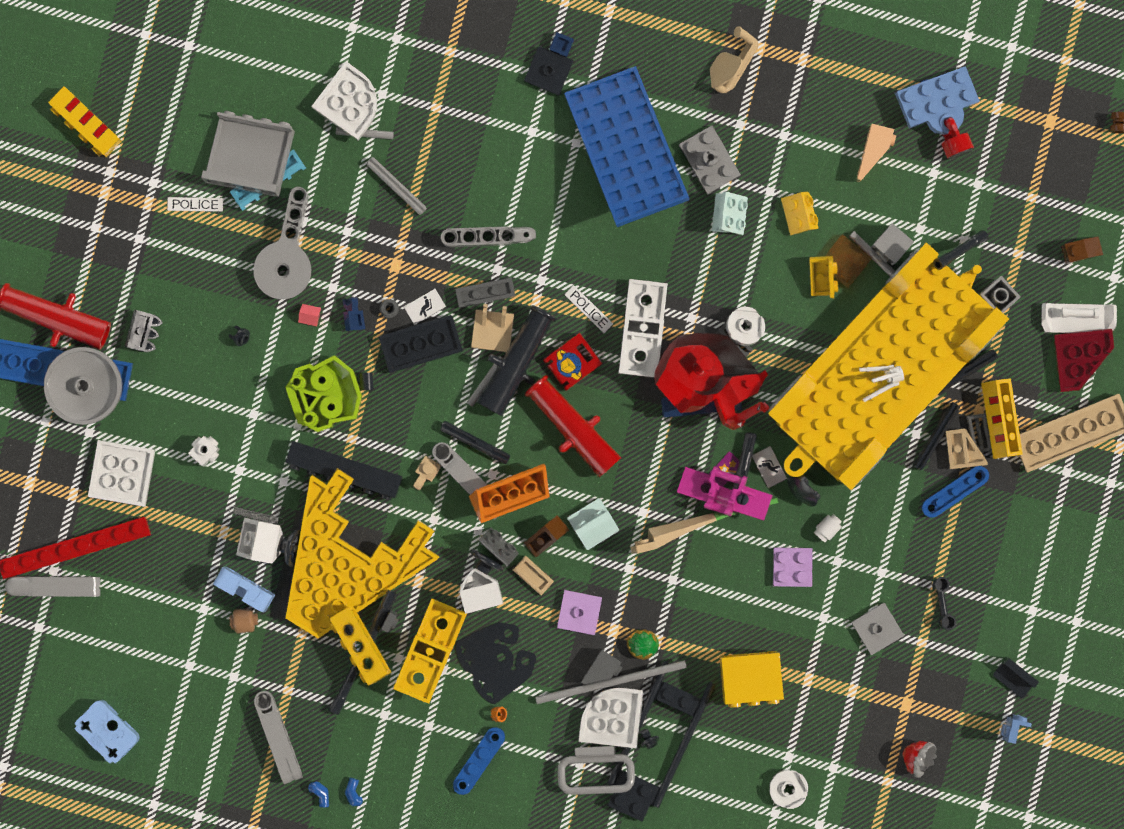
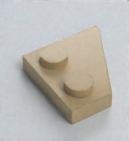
(963, 450)

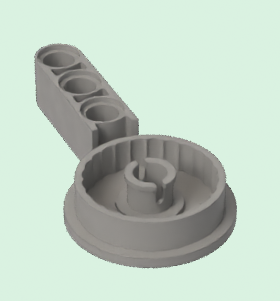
(286, 253)

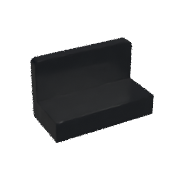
(1015, 677)

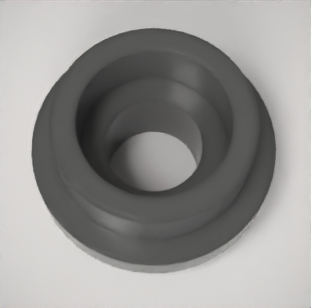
(384, 304)

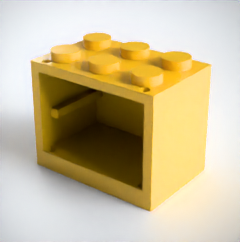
(751, 678)

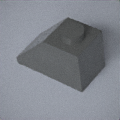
(602, 668)

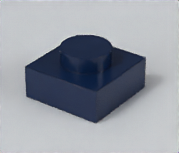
(561, 44)

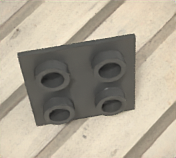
(498, 546)

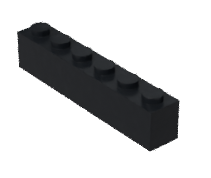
(326, 463)

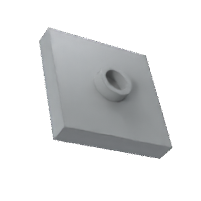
(877, 628)

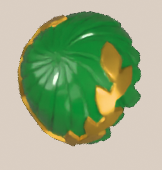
(643, 644)

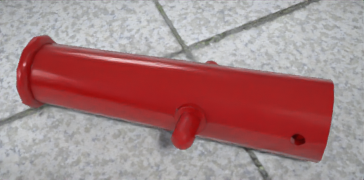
(56, 317)
(577, 431)

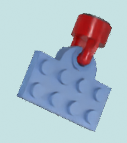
(941, 106)

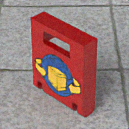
(570, 364)

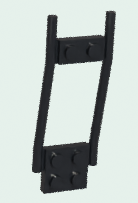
(643, 793)

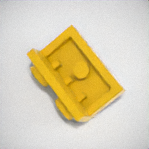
(800, 213)
(822, 276)

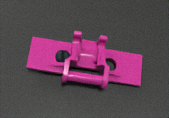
(724, 500)

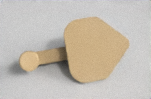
(729, 68)

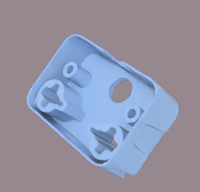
(250, 591)
(103, 739)

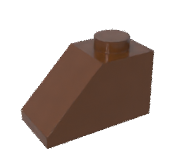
(1081, 250)
(546, 536)

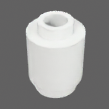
(828, 527)

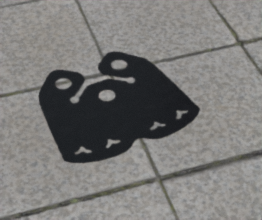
(486, 667)

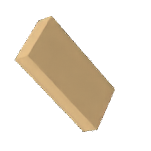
(533, 575)

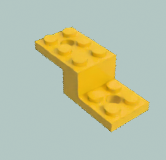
(430, 651)

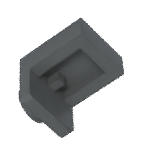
(390, 620)

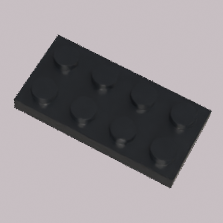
(420, 344)

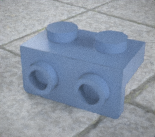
(1010, 729)

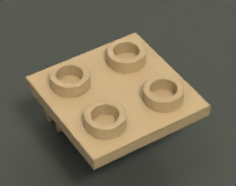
(492, 329)

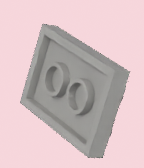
(709, 160)

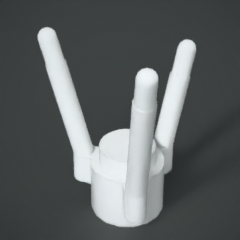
(893, 375)

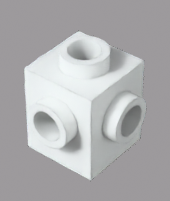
(197, 450)

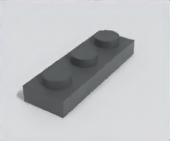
(485, 292)

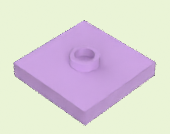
(579, 612)

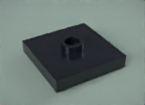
(548, 71)

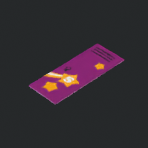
(727, 464)

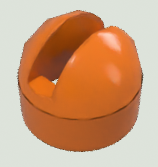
(503, 714)

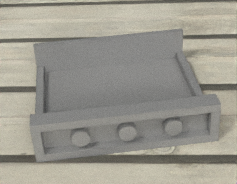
(249, 154)

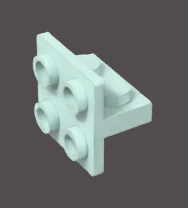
(729, 213)
(593, 524)

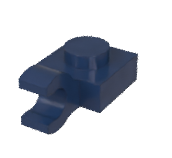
(353, 318)

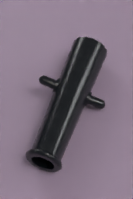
(514, 364)

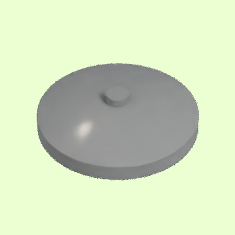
(83, 385)

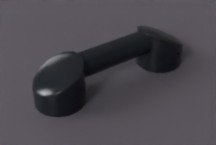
(945, 621)

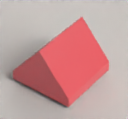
(309, 315)

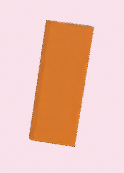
(510, 493)

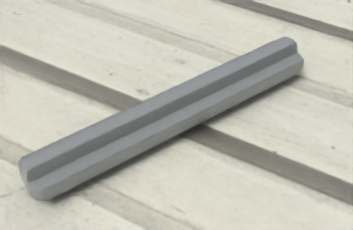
(396, 186)

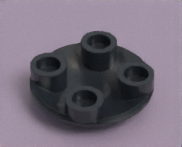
(802, 491)

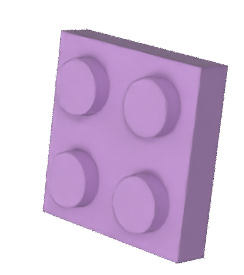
(792, 567)

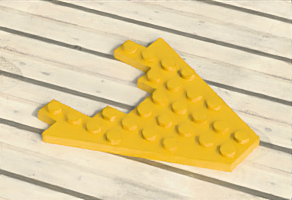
(337, 575)

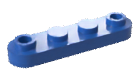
(955, 491)
(479, 760)

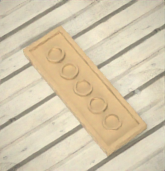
(1072, 433)

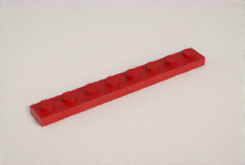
(74, 547)

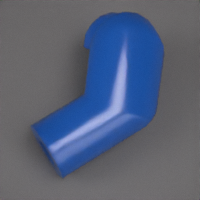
(321, 791)
(351, 794)

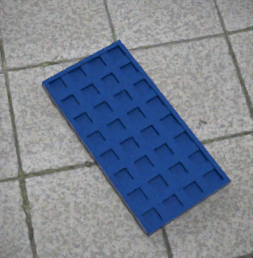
(626, 146)

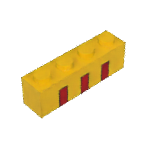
(85, 122)
(1001, 418)

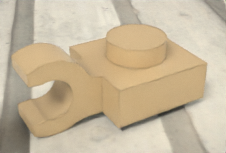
(427, 470)

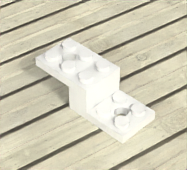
(643, 328)

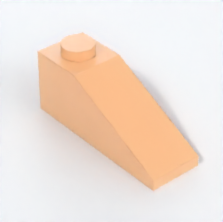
(876, 145)

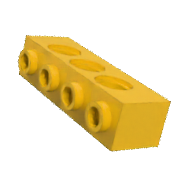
(360, 633)

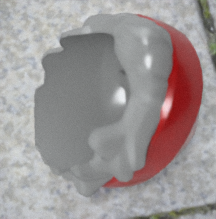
(919, 757)

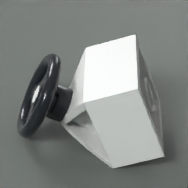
(265, 542)
(480, 589)

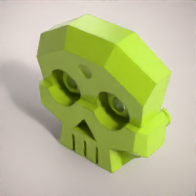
(339, 389)

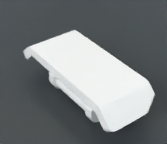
(1078, 317)

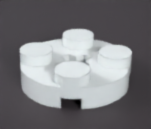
(752, 319)
(799, 791)

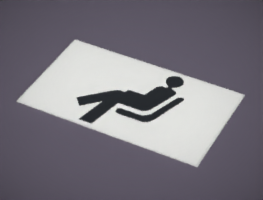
(424, 306)
(769, 467)

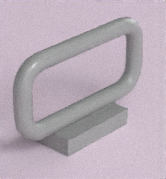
(595, 755)

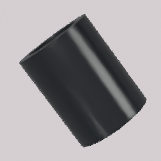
(366, 381)

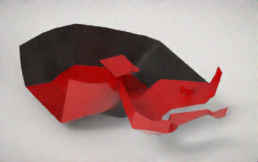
(709, 369)

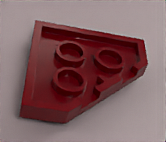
(1080, 356)

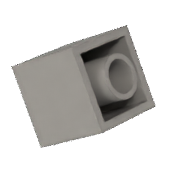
(891, 245)
(1000, 294)

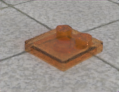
(849, 260)

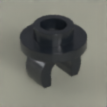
(241, 336)
(650, 741)

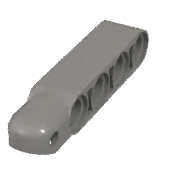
(518, 236)
(457, 468)
(53, 586)
(277, 737)

